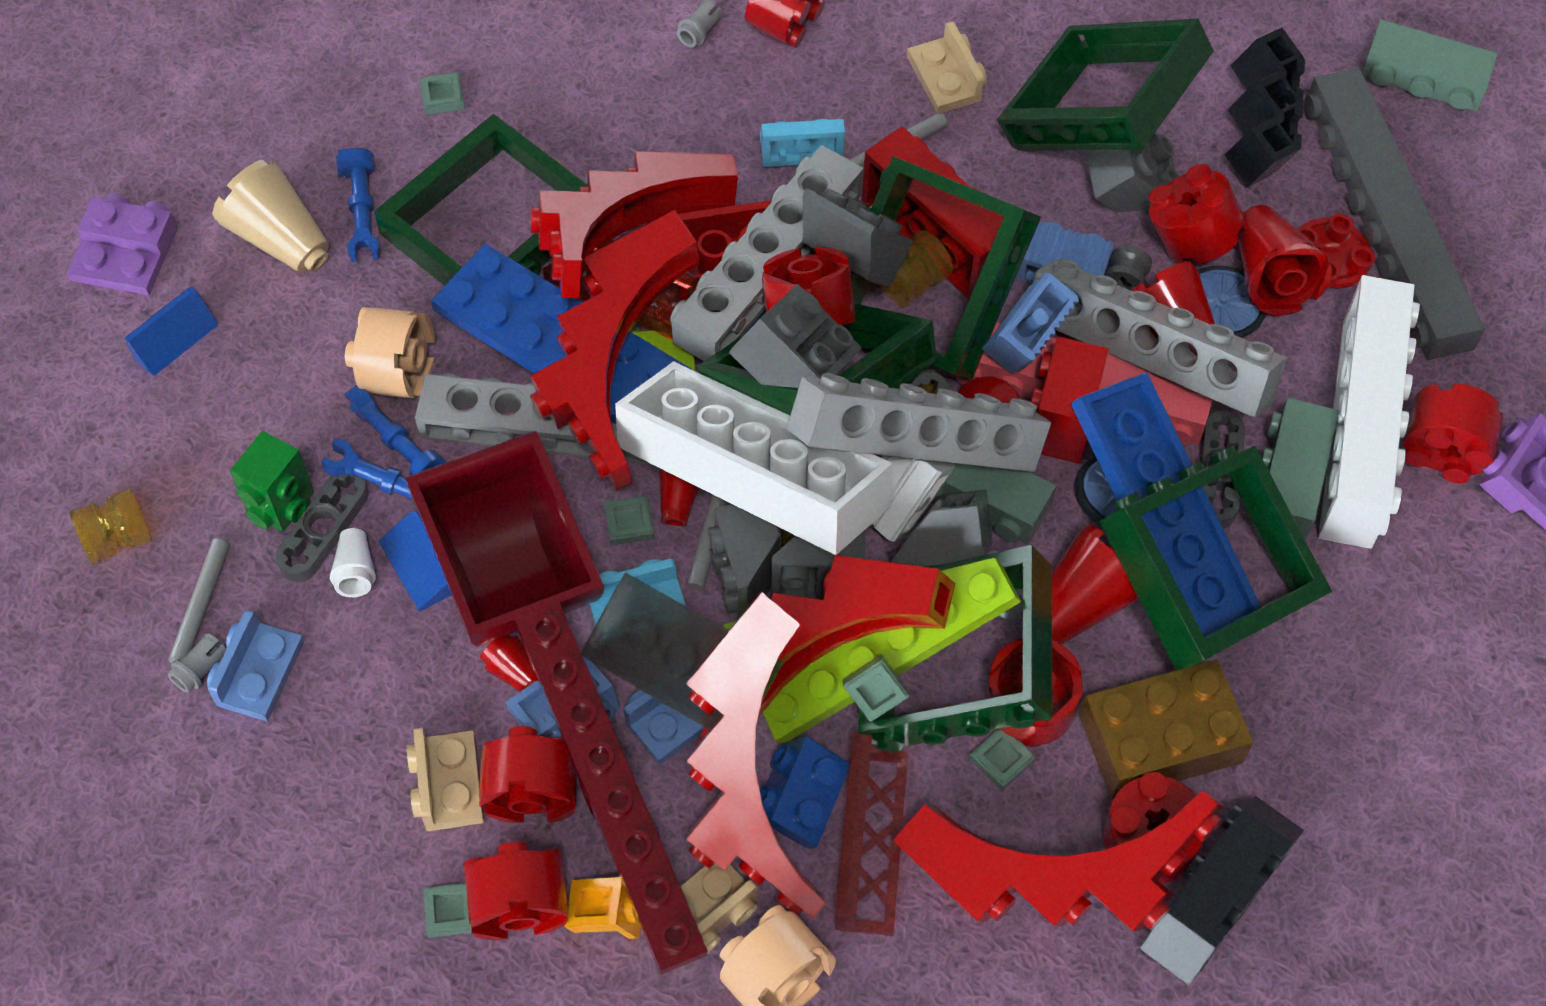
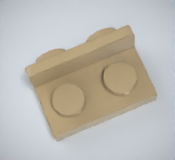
(948, 70)
(446, 780)
(719, 899)

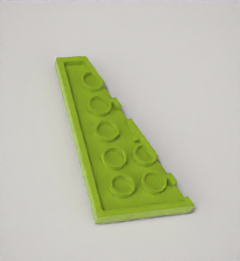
(818, 691)

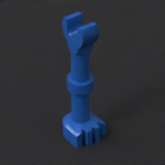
(357, 164)
(393, 434)
(352, 464)

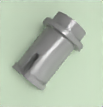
(693, 29)
(196, 664)

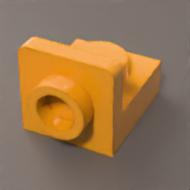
(601, 907)

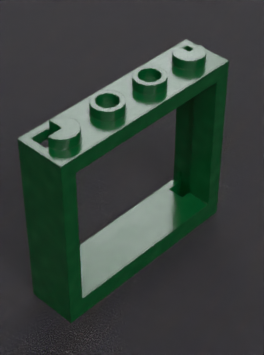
(1036, 124)
(449, 172)
(995, 277)
(900, 348)
(1159, 590)
(1020, 710)

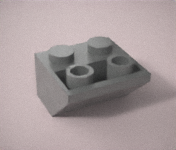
(1128, 176)
(868, 239)
(794, 342)
(949, 532)
(742, 555)
(802, 566)

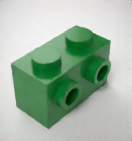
(272, 482)

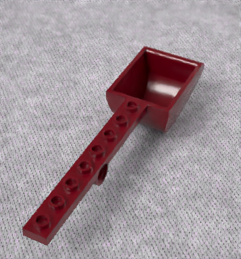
(519, 567)

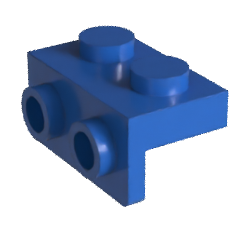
(803, 789)

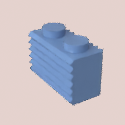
(1055, 242)
(1031, 323)

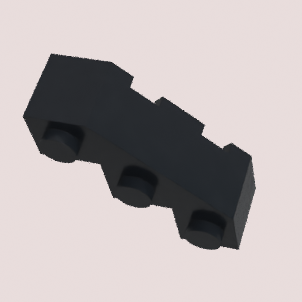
(1268, 108)
(1221, 888)

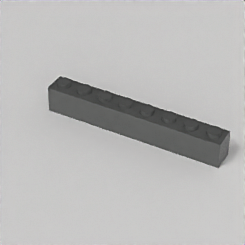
(1393, 212)

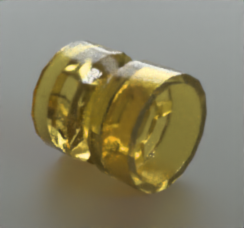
(922, 268)
(110, 526)

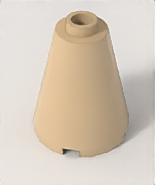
(272, 217)

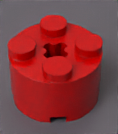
(783, 17)
(1197, 215)
(822, 275)
(1453, 431)
(1067, 688)
(527, 777)
(1146, 805)
(515, 891)

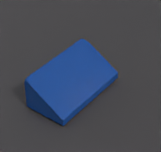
(171, 331)
(415, 561)

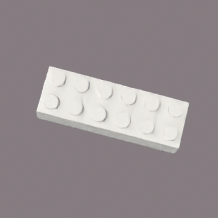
(1370, 419)
(751, 459)

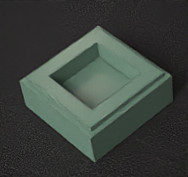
(442, 93)
(629, 520)
(876, 688)
(1002, 758)
(446, 910)

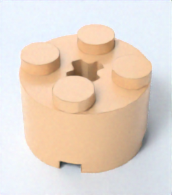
(391, 351)
(775, 962)

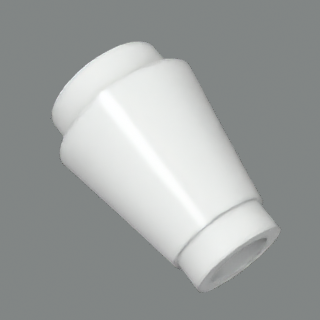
(352, 564)

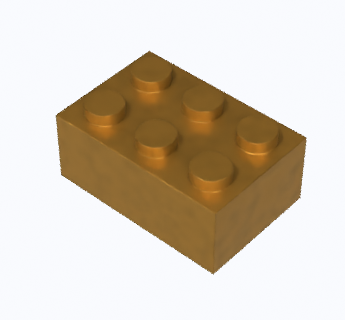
(1167, 725)

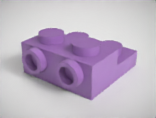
(122, 244)
(1519, 469)

